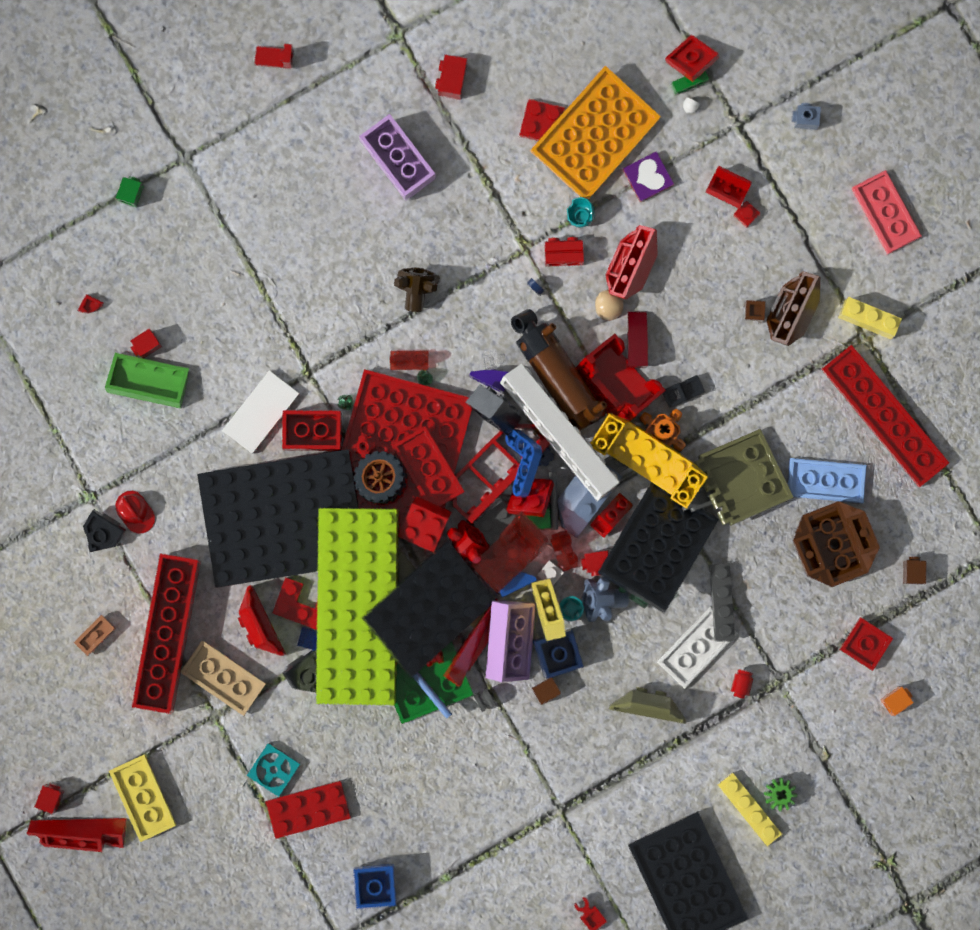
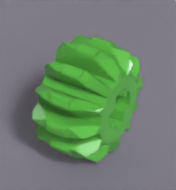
(779, 787)

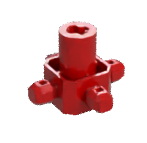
(468, 541)

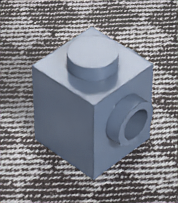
(806, 117)

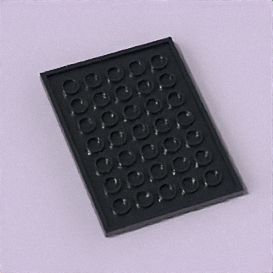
(267, 514)

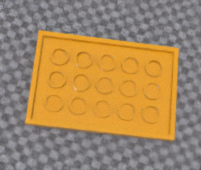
(595, 133)

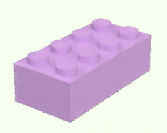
(397, 157)

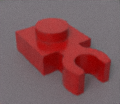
(591, 916)

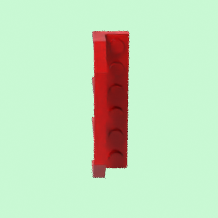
(501, 485)

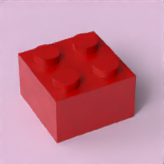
(425, 524)

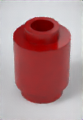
(742, 684)

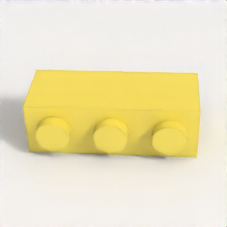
(869, 318)
(548, 609)

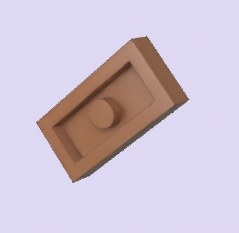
(94, 635)

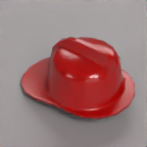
(135, 512)

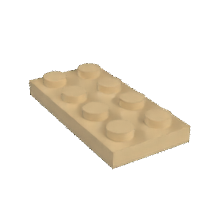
(223, 678)

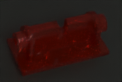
(409, 360)
(568, 558)

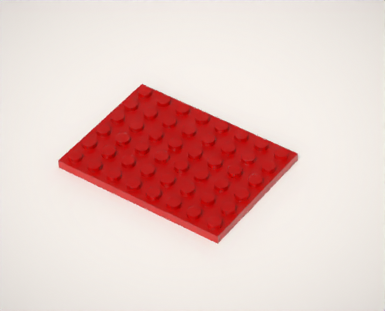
(395, 408)

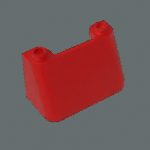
(614, 383)

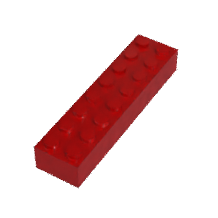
(166, 634)

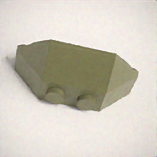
(648, 705)

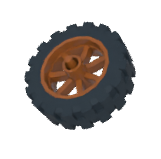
(368, 464)

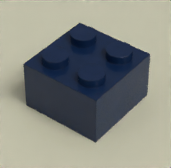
(558, 655)

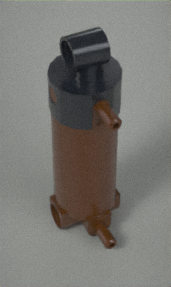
(556, 370)

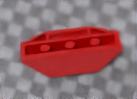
(632, 262)
(257, 624)

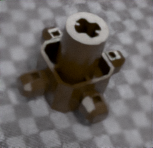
(416, 284)

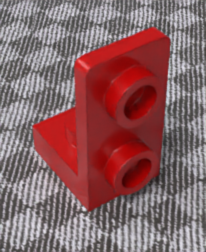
(275, 56)
(611, 515)

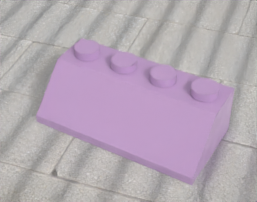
(510, 641)

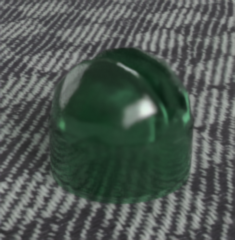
(424, 377)
(345, 402)

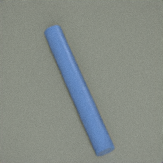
(432, 695)

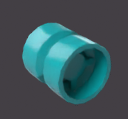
(571, 608)

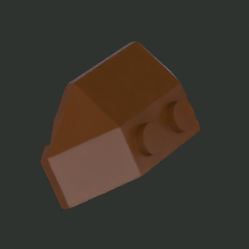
(794, 308)

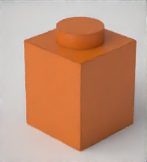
(897, 700)

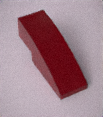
(637, 340)

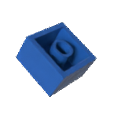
(375, 886)

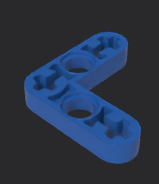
(531, 456)

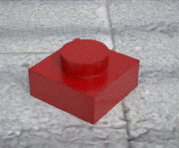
(746, 214)

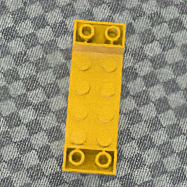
(649, 458)

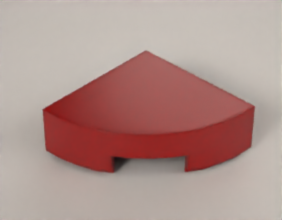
(90, 305)

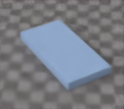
(827, 480)

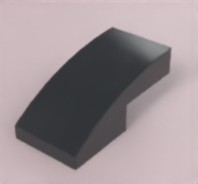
(683, 391)

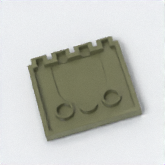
(743, 478)

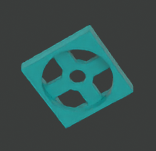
(267, 765)

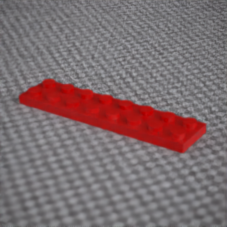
(885, 416)

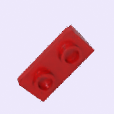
(728, 187)

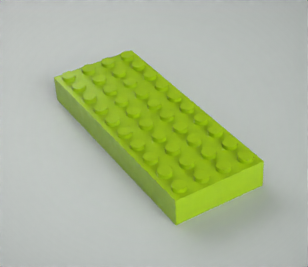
(353, 575)

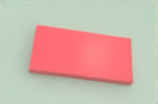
(886, 212)

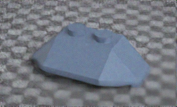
(578, 505)

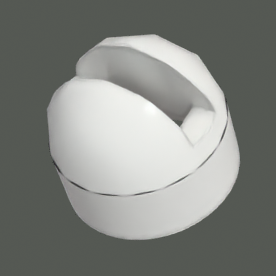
(690, 105)

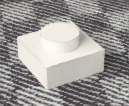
(550, 572)

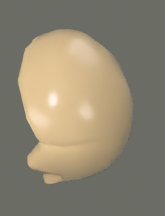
(608, 306)

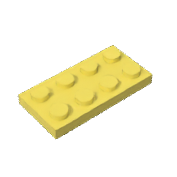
(142, 798)

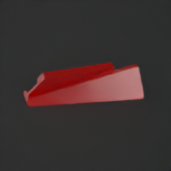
(470, 650)
(79, 833)

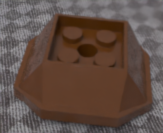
(855, 539)

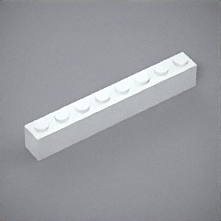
(559, 432)

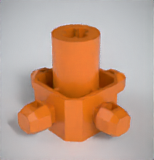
(669, 424)

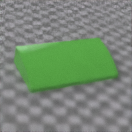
(147, 380)

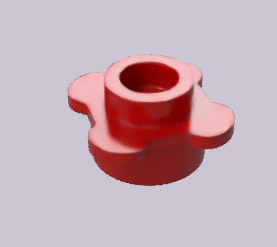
(363, 441)

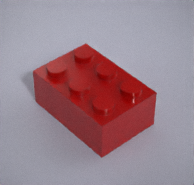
(311, 430)

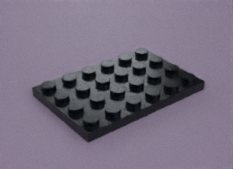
(657, 548)
(428, 609)
(687, 877)

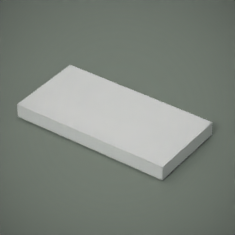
(260, 412)
(692, 651)

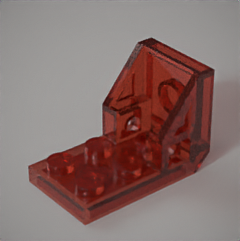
(511, 553)

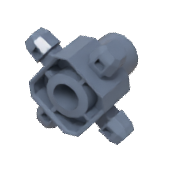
(600, 599)

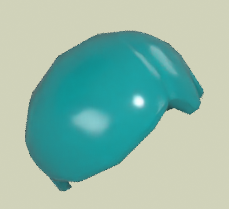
(581, 212)

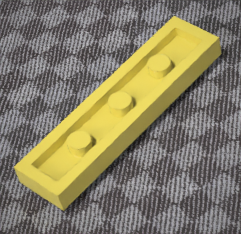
(749, 809)

